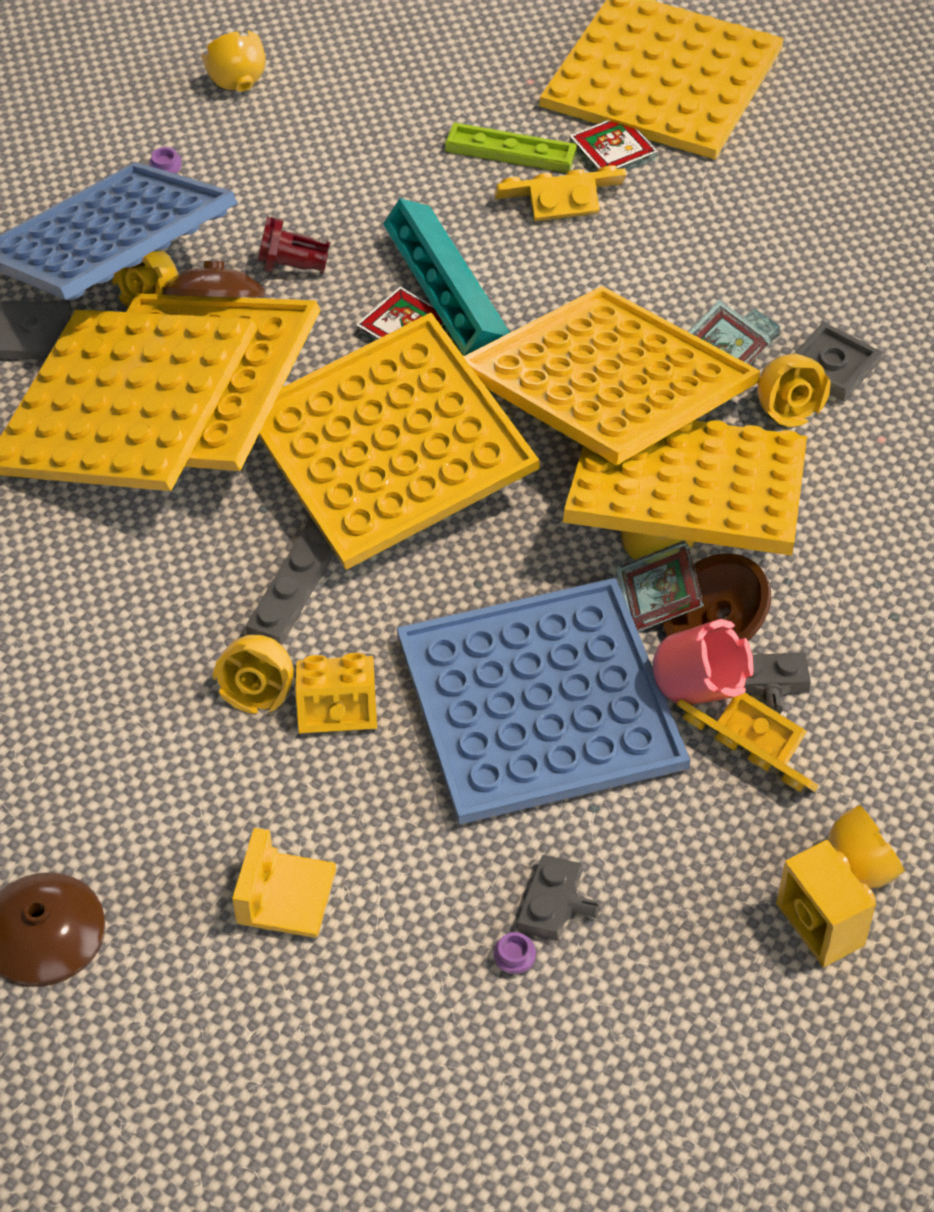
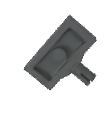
(777, 676)
(554, 898)

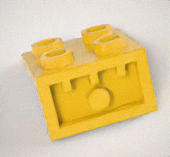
(336, 693)
(281, 889)

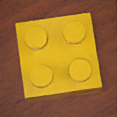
(826, 902)

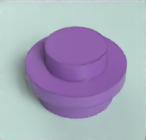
(165, 159)
(514, 953)

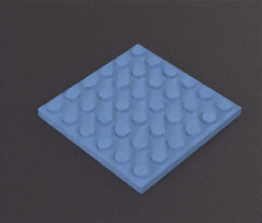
(108, 228)
(540, 700)

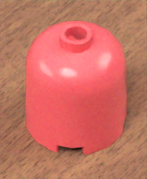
(703, 664)

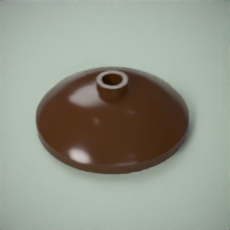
(213, 282)
(730, 588)
(56, 943)

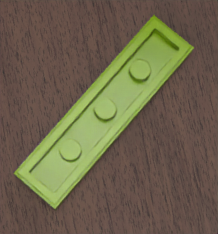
(511, 147)

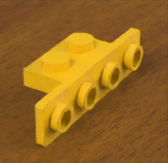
(561, 195)
(759, 730)

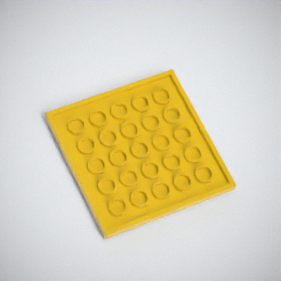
(663, 73)
(610, 373)
(257, 379)
(123, 398)
(392, 440)
(698, 486)

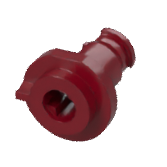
(291, 248)

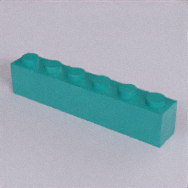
(444, 276)

